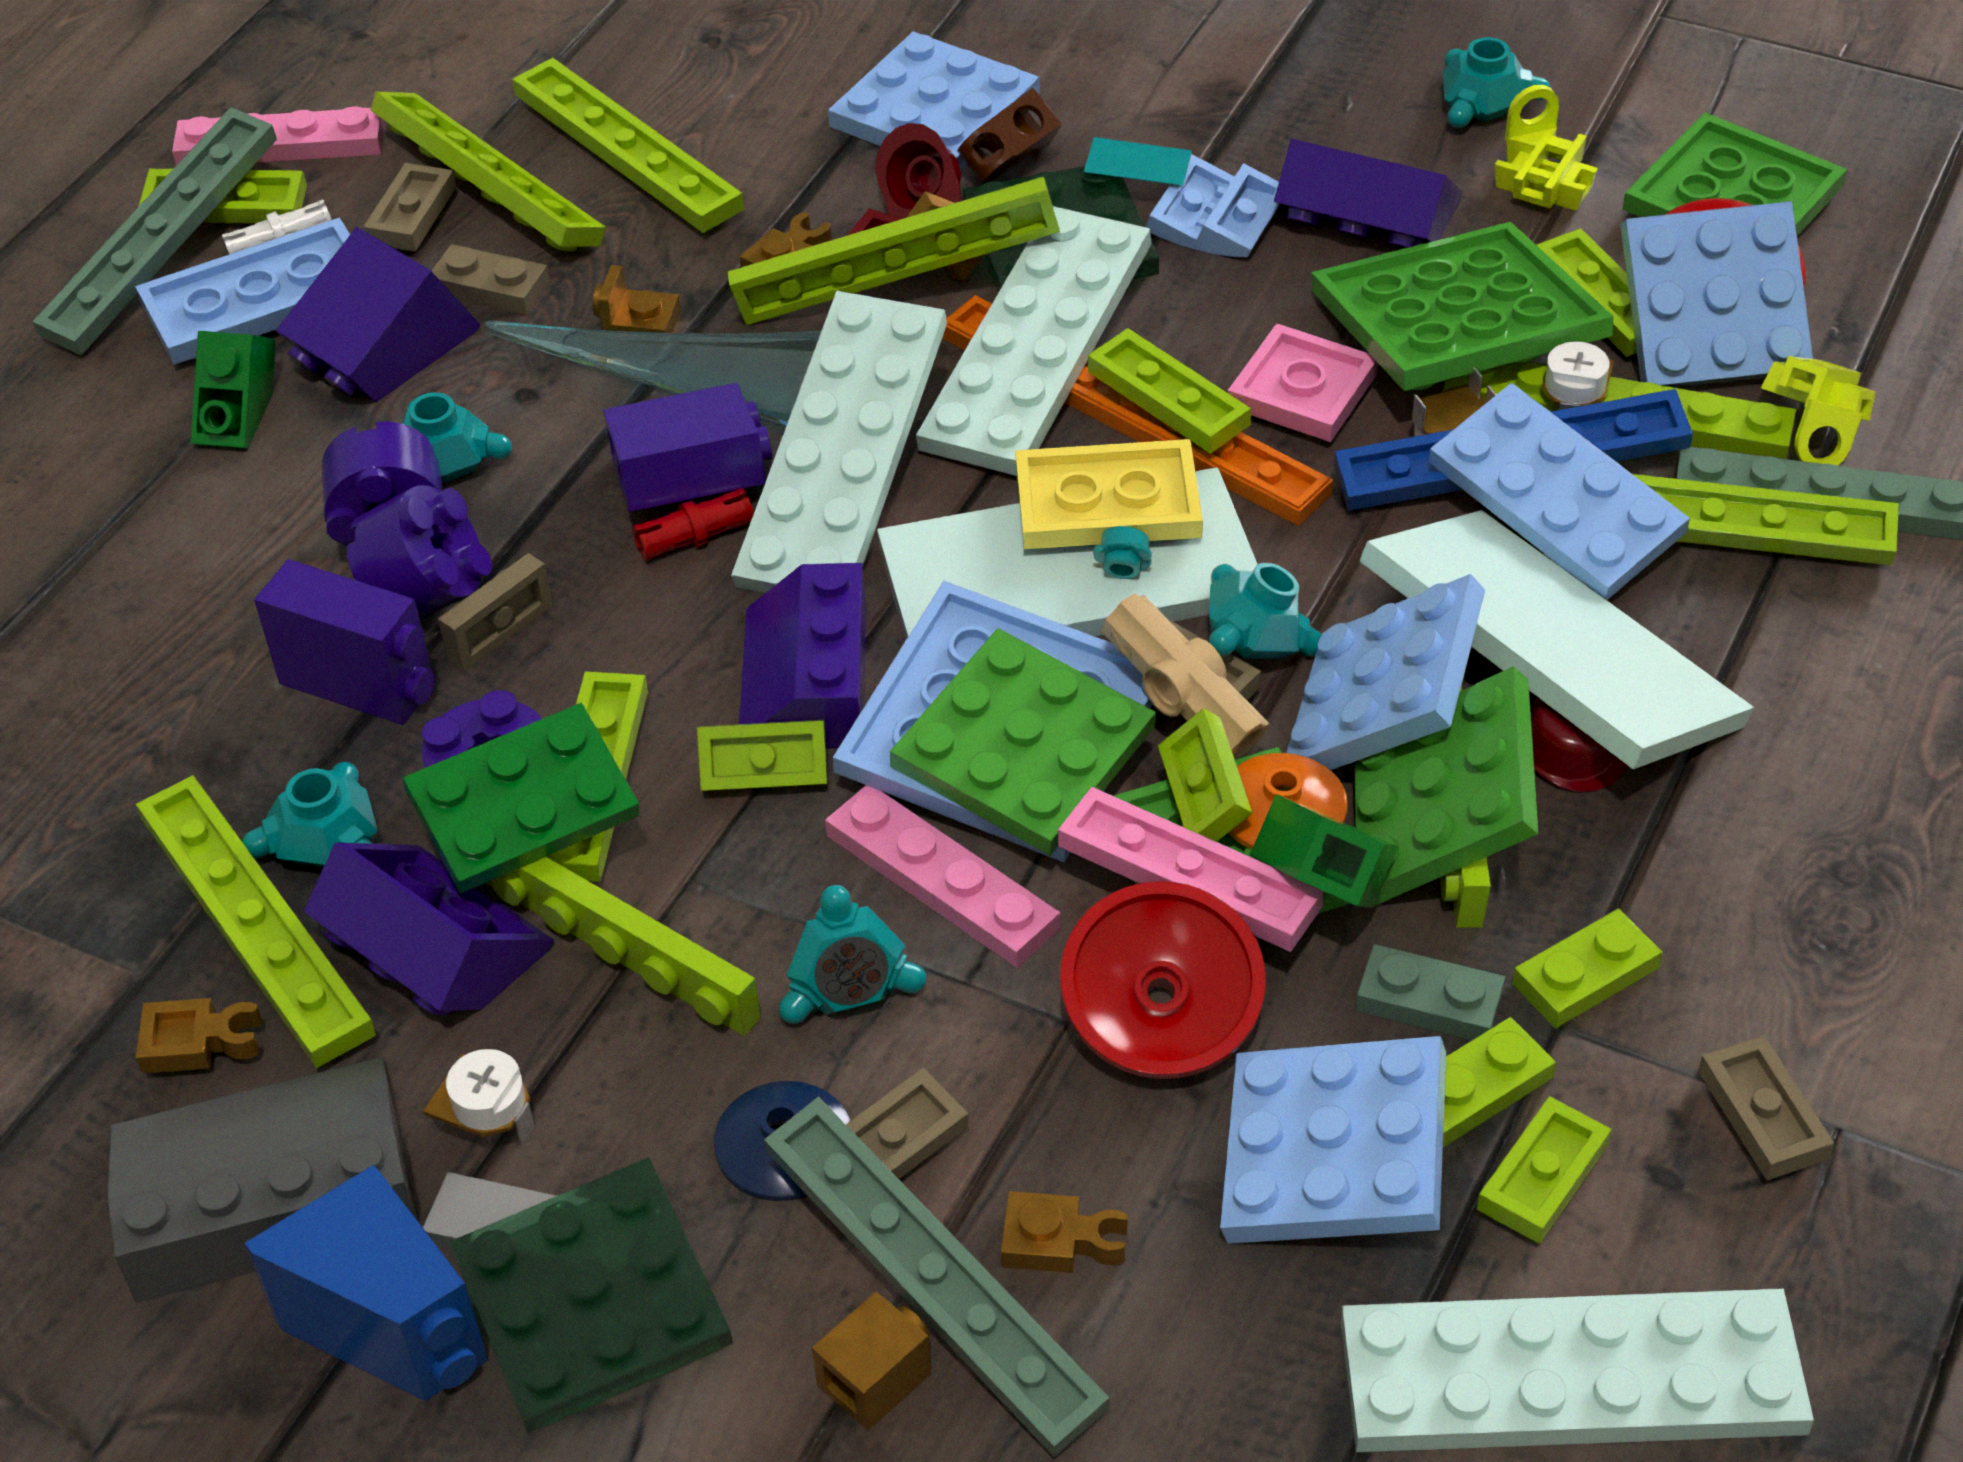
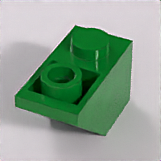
(231, 387)
(1324, 852)

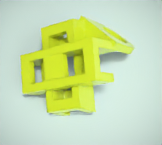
(1528, 148)
(1829, 398)

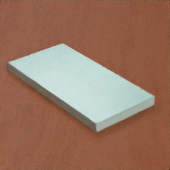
(1059, 583)
(1565, 639)

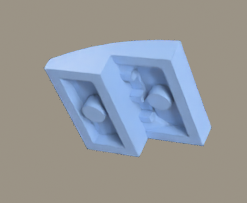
(1216, 209)

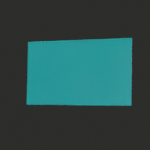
(1138, 161)

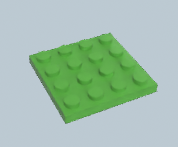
(1460, 305)

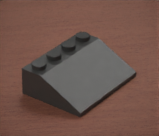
(225, 1169)

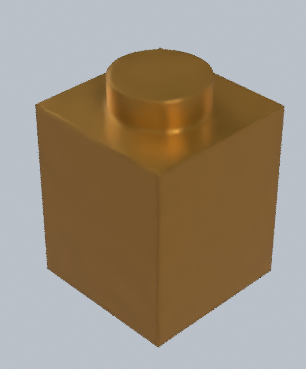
(873, 1359)

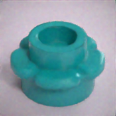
(1123, 552)

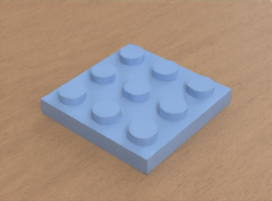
(929, 86)
(1715, 293)
(1388, 675)
(1335, 1141)

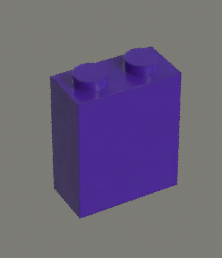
(687, 446)
(346, 641)

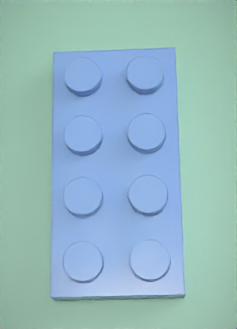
(238, 291)
(1559, 491)

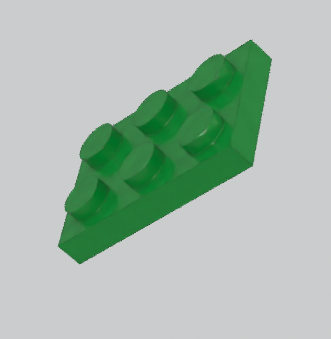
(521, 797)

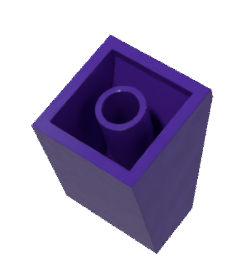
(374, 319)

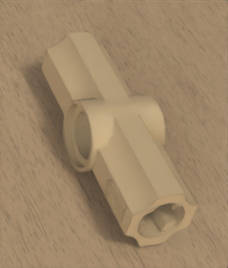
(1182, 673)

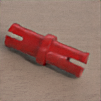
(692, 524)

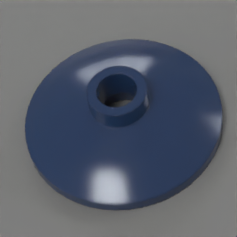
(748, 1122)

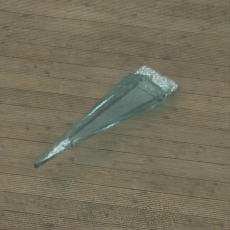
(763, 364)

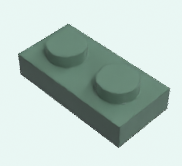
(1429, 993)

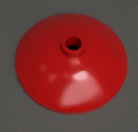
(1168, 940)

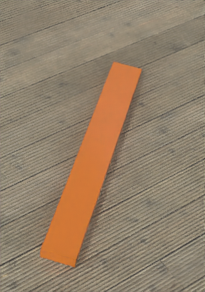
(1244, 463)

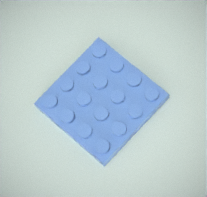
(932, 655)

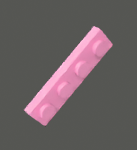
(301, 134)
(1158, 850)
(943, 875)

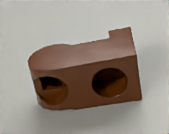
(1009, 137)

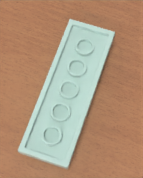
(1034, 341)
(842, 439)
(1573, 1370)

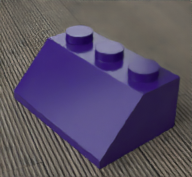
(1365, 194)
(807, 650)
(419, 929)

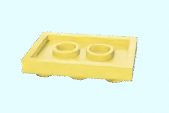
(1083, 490)

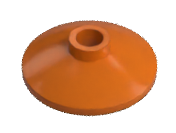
(1293, 778)

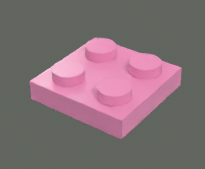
(1304, 381)

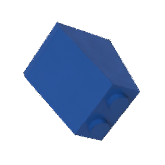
(370, 1288)

